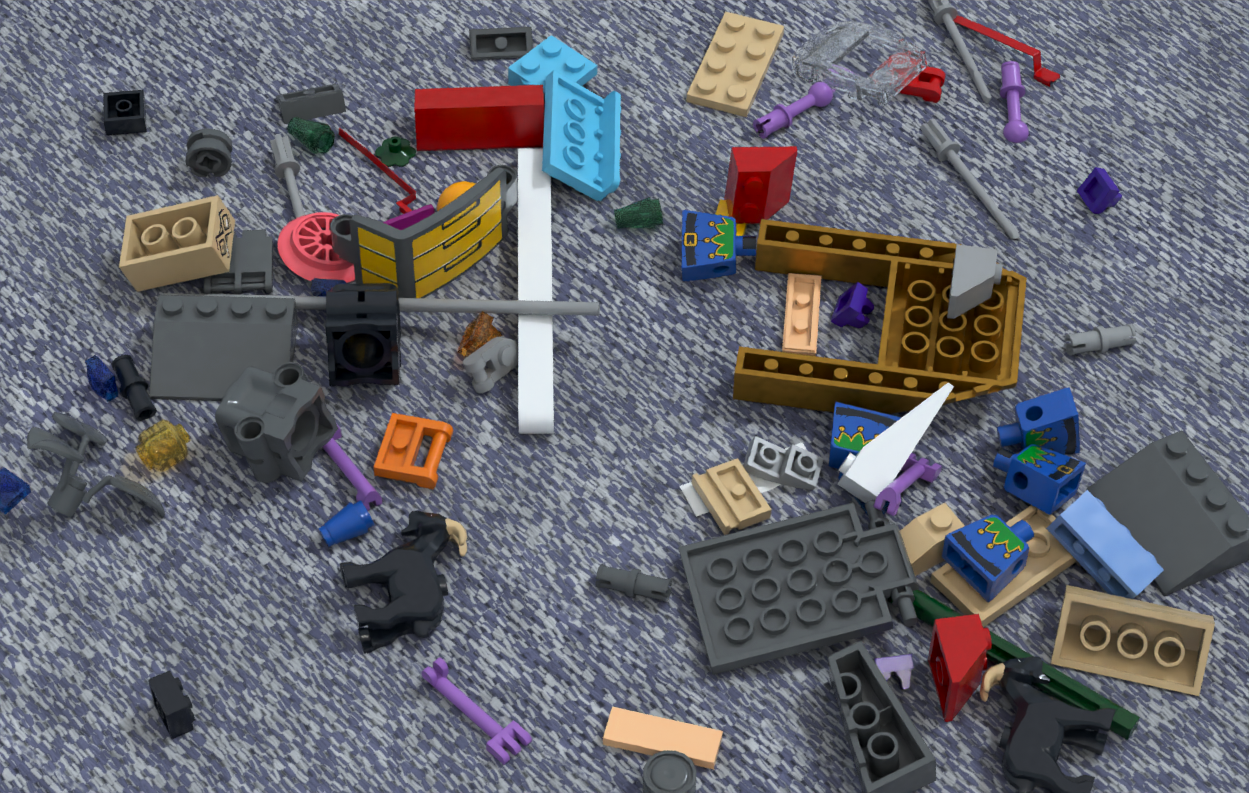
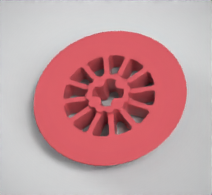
(304, 245)

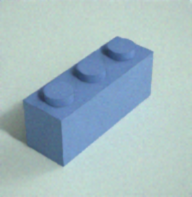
(1104, 547)

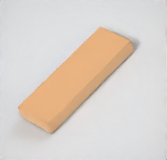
(801, 314)
(655, 734)

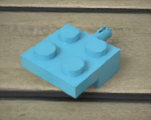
(551, 56)

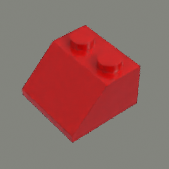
(759, 182)
(957, 660)

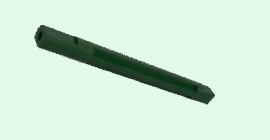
(1060, 685)

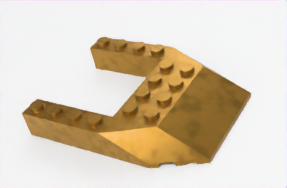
(918, 341)

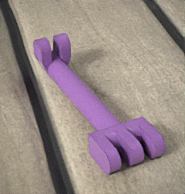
(913, 471)
(366, 491)
(500, 736)

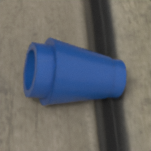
(347, 524)

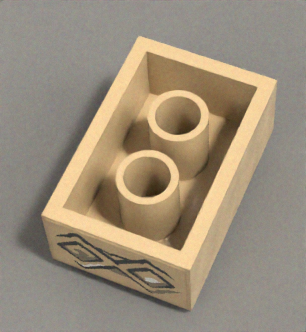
(177, 243)

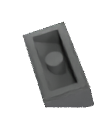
(500, 43)
(311, 103)

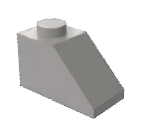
(972, 278)

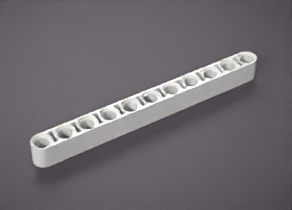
(534, 284)

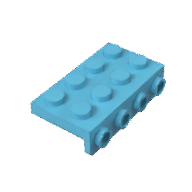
(581, 137)

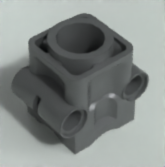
(275, 421)

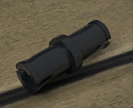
(133, 387)

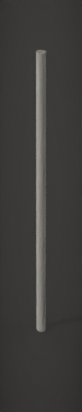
(455, 305)

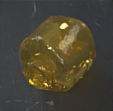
(162, 445)

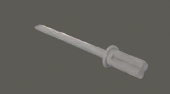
(946, 14)
(948, 150)
(287, 168)

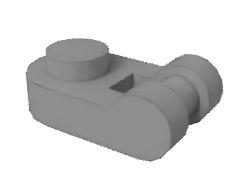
(501, 358)

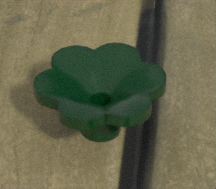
(395, 152)

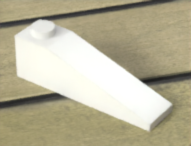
(885, 455)

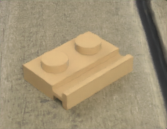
(731, 496)

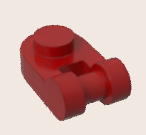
(927, 85)

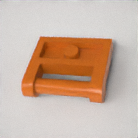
(402, 445)

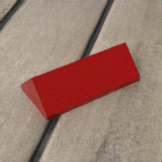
(479, 117)

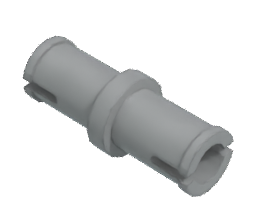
(1100, 339)

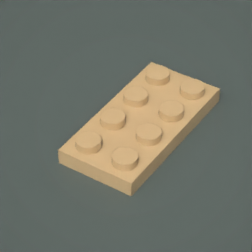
(735, 64)
(1044, 562)

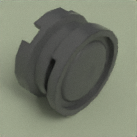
(209, 152)
(669, 773)

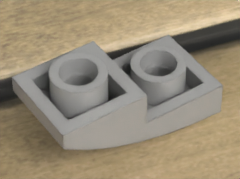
(786, 467)

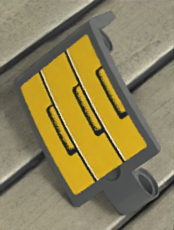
(437, 247)

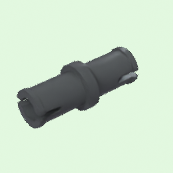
(633, 583)

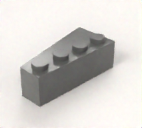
(879, 732)

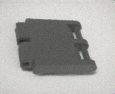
(249, 265)

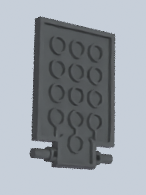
(798, 585)

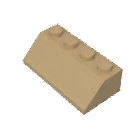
(1133, 640)

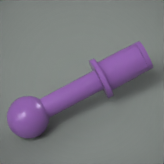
(1012, 90)
(818, 95)

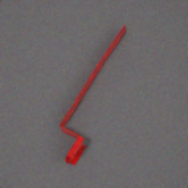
(1041, 74)
(403, 203)

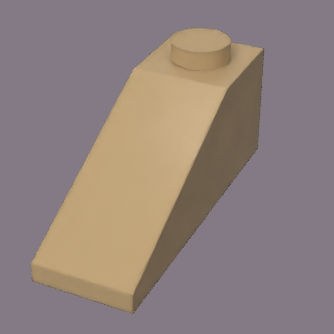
(926, 537)

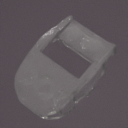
(820, 54)

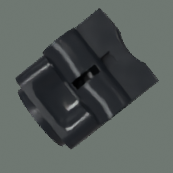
(363, 334)

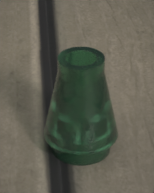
(312, 134)
(641, 214)

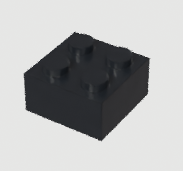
(124, 112)
(172, 704)

